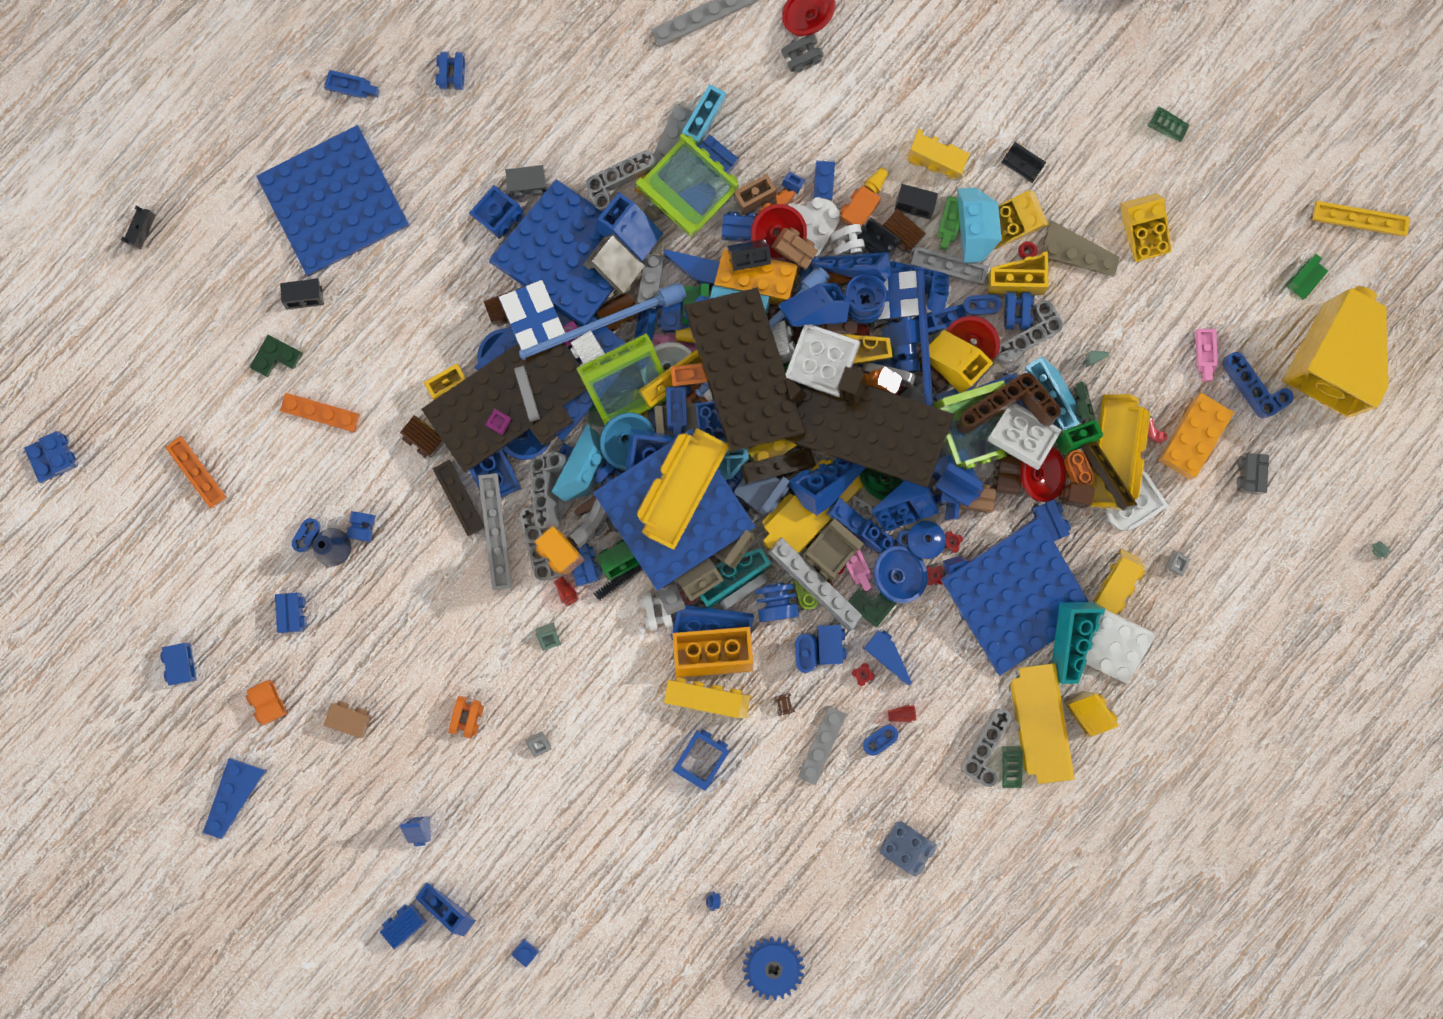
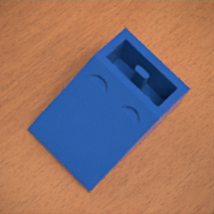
(629, 225)
(817, 306)
(708, 419)
(905, 506)

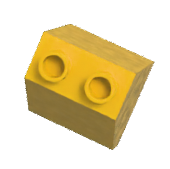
(1344, 354)

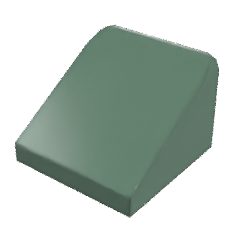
(1095, 356)
(547, 636)

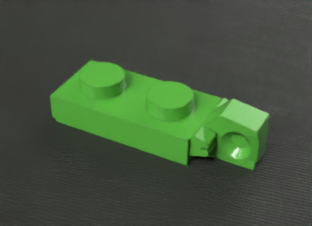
(949, 223)

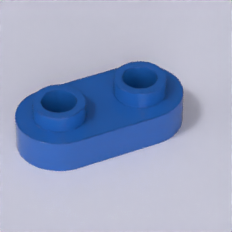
(981, 303)
(880, 740)

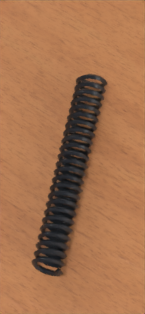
(618, 581)

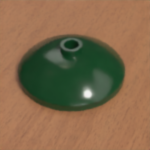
(873, 483)

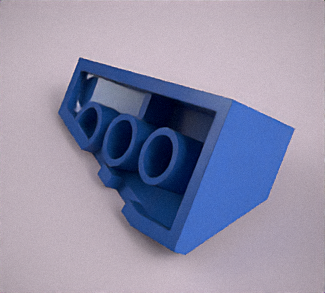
(857, 264)
(824, 485)

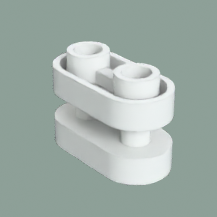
(851, 247)
(652, 620)

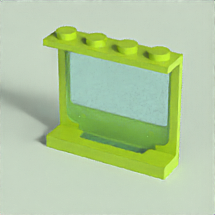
(688, 185)
(618, 375)
(971, 447)

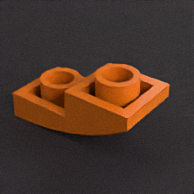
(783, 197)

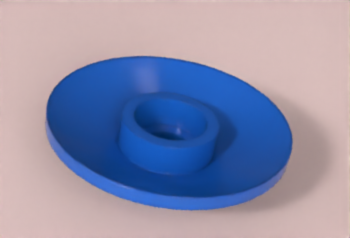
(917, 541)

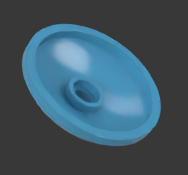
(611, 445)

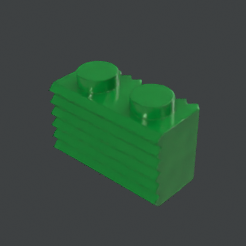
(1078, 436)
(617, 560)

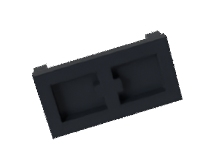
(1023, 162)
(916, 201)
(139, 227)
(878, 238)
(749, 254)
(301, 294)

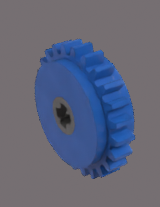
(779, 955)

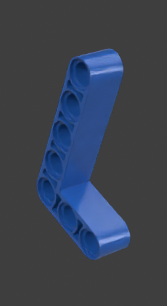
(935, 285)

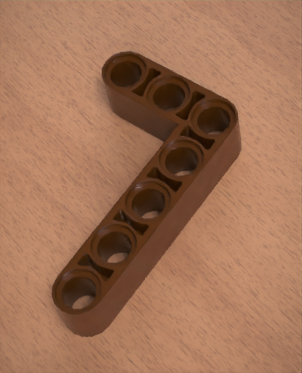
(1005, 400)

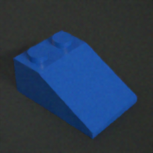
(643, 444)
(499, 464)

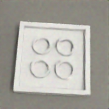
(821, 359)
(1024, 436)
(1118, 646)

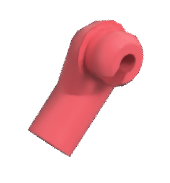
(1156, 435)

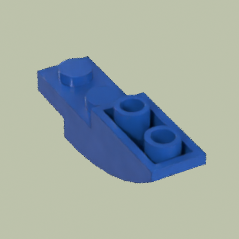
(863, 529)

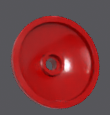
(807, 16)
(777, 217)
(979, 329)
(1046, 482)

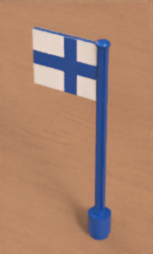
(908, 299)

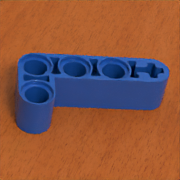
(1254, 382)

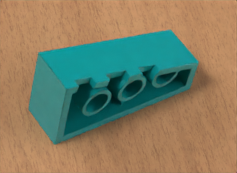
(750, 567)
(1073, 638)

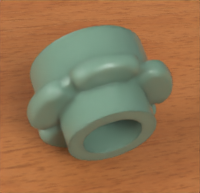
(1380, 550)

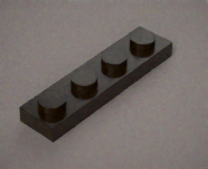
(777, 466)
(1109, 476)
(458, 498)

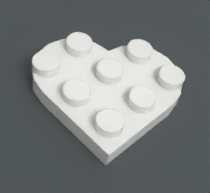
(821, 220)
(1149, 504)

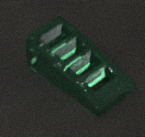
(1166, 115)
(1012, 750)

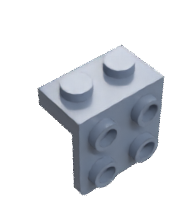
(762, 494)
(908, 849)

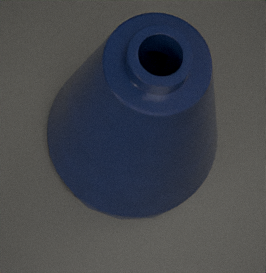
(331, 547)

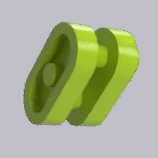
(804, 598)

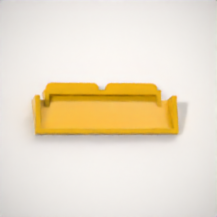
(1123, 440)
(681, 487)
(798, 524)
(1042, 724)

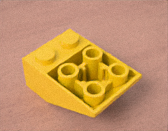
(1020, 218)
(1146, 226)
(958, 361)
(444, 381)
(1091, 713)

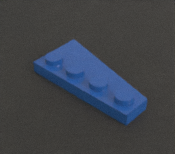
(702, 619)
(232, 794)

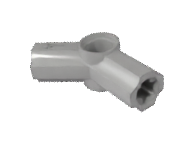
(591, 524)

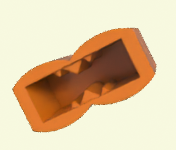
(266, 702)

